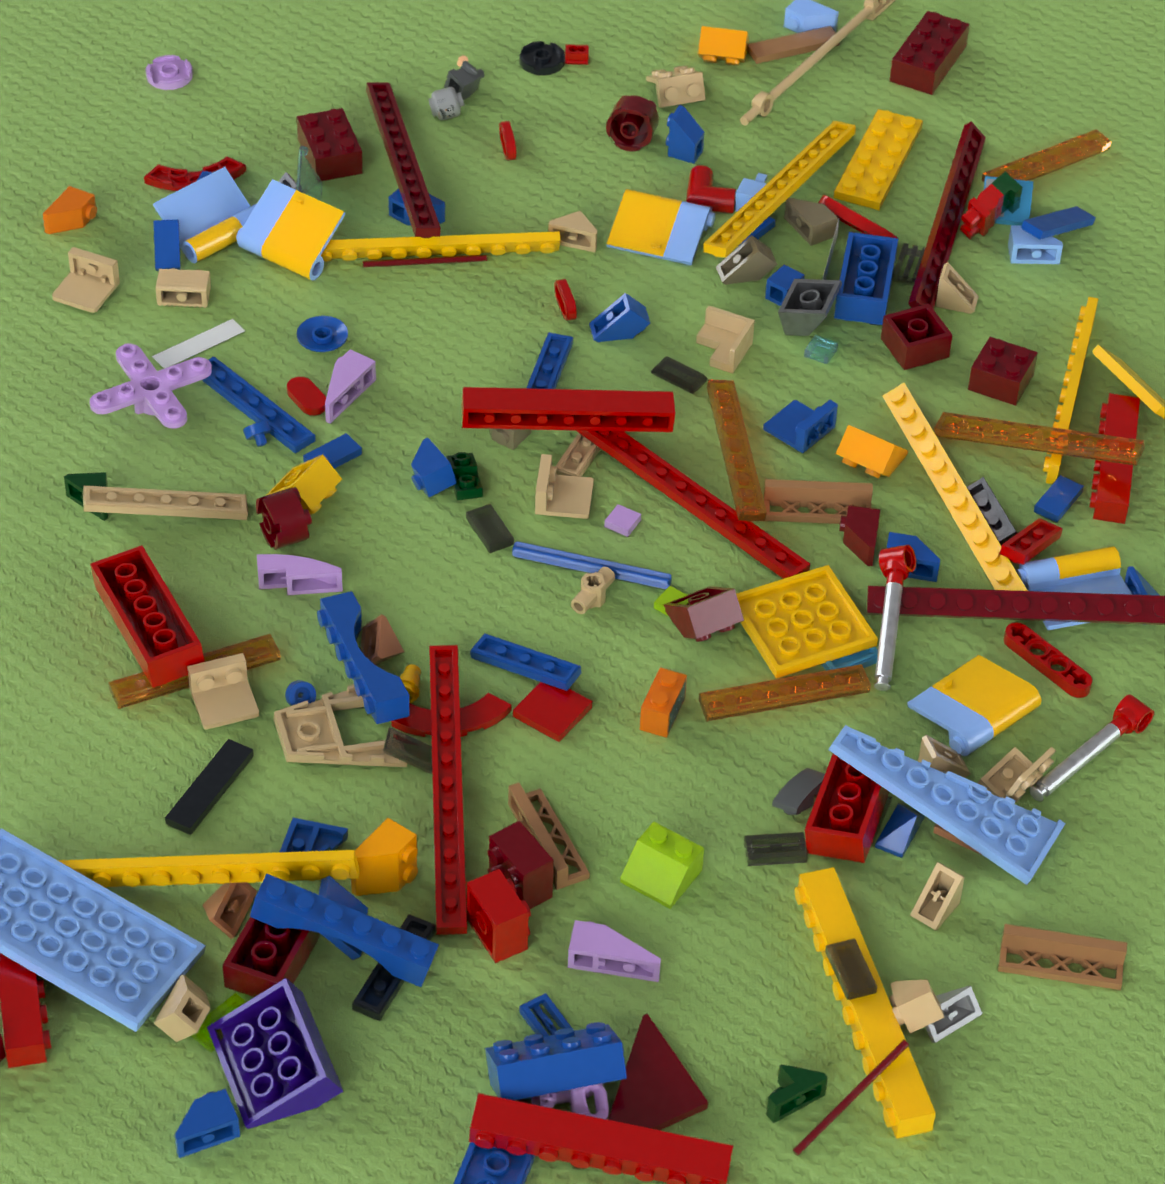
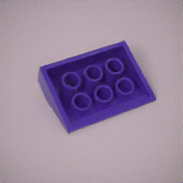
(274, 1056)

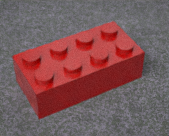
(844, 813)

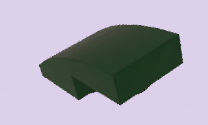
(466, 475)

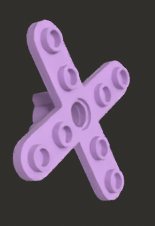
(150, 388)

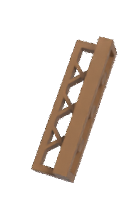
(816, 497)
(524, 811)
(1062, 951)

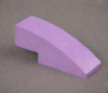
(298, 574)

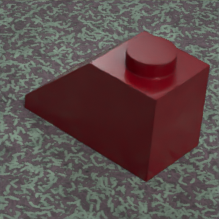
(861, 531)

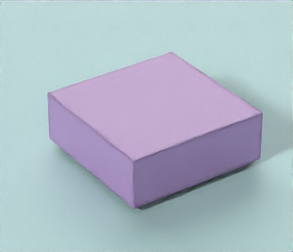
(622, 520)

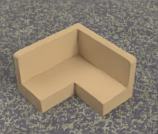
(727, 334)

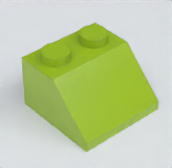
(662, 865)

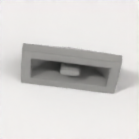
(958, 1009)

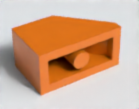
(70, 211)

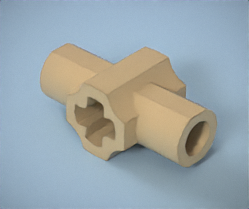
(593, 590)

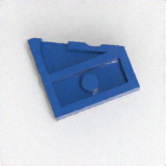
(313, 836)

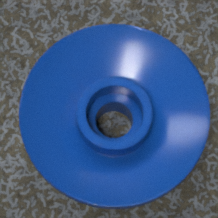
(322, 333)

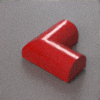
(702, 193)

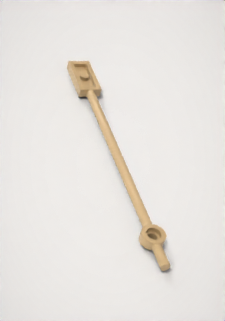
(763, 102)

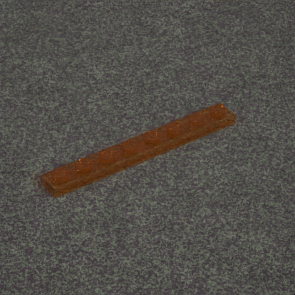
(1040, 438)
(736, 450)

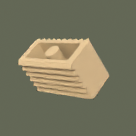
(183, 287)

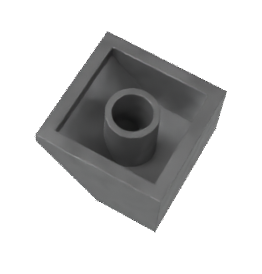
(807, 305)

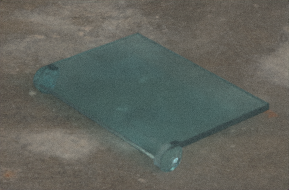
(307, 179)

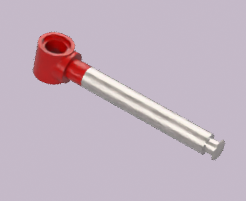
(895, 566)
(1128, 717)

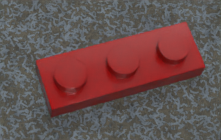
(1030, 541)

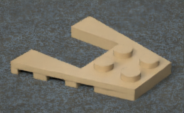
(312, 735)

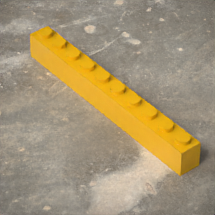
(871, 1016)

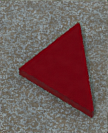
(656, 1085)

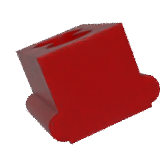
(576, 54)

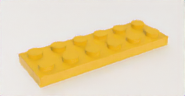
(878, 159)

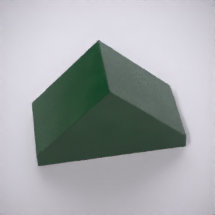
(74, 487)

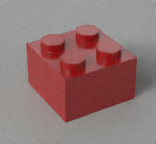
(498, 915)

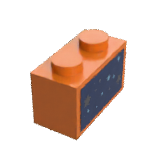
(663, 702)

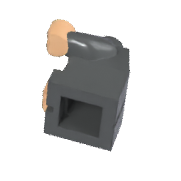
(464, 79)

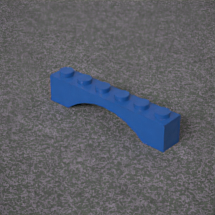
(381, 691)
(397, 950)

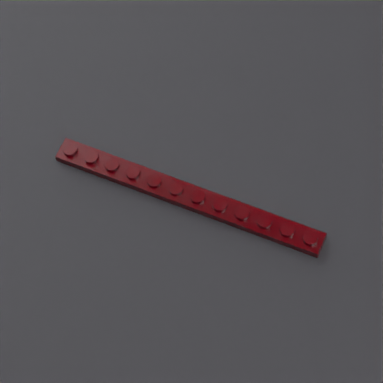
(403, 160)
(948, 216)
(1023, 605)

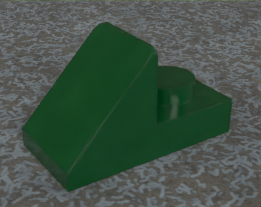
(797, 1090)

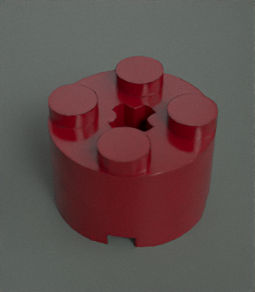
(632, 122)
(283, 518)

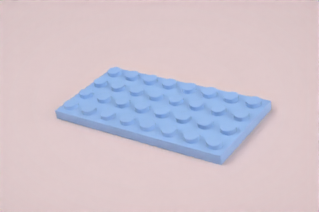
(87, 936)

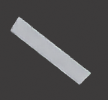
(198, 343)

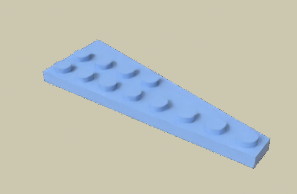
(989, 824)

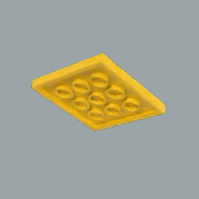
(804, 621)

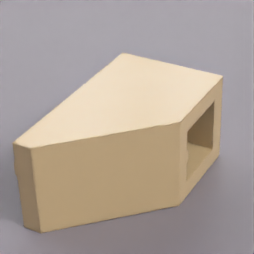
(915, 1004)
(183, 1010)

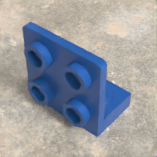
(801, 425)

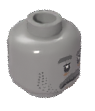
(446, 103)

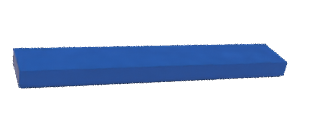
(258, 406)

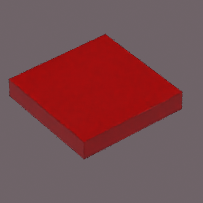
(552, 710)

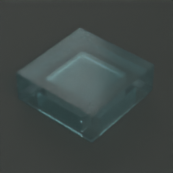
(821, 349)

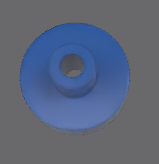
(258, 431)
(299, 692)

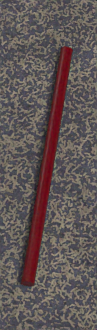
(436, 260)
(849, 1098)

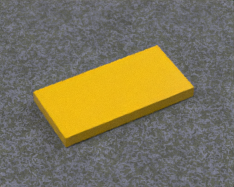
(1131, 380)

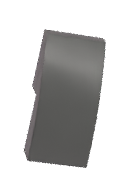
(799, 792)

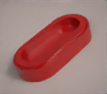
(507, 140)
(565, 299)
(306, 395)

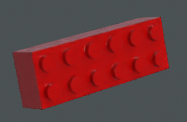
(147, 615)

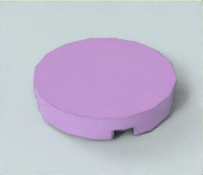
(169, 72)

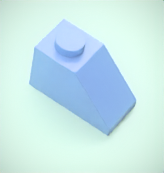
(809, 15)
(1030, 250)

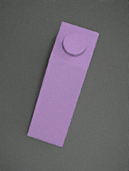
(349, 379)
(605, 951)

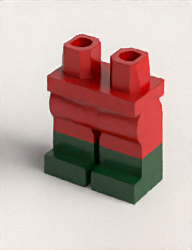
(992, 202)

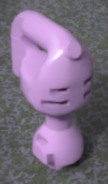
(577, 1100)

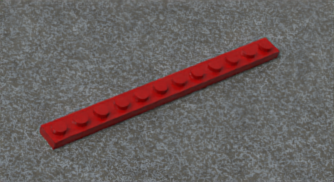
(699, 502)
(447, 791)

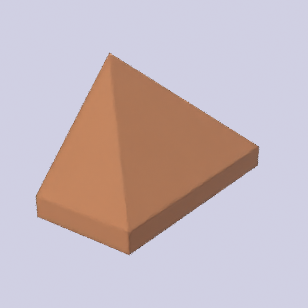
(379, 641)
(229, 906)

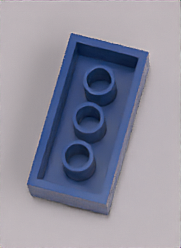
(866, 278)
(555, 1062)

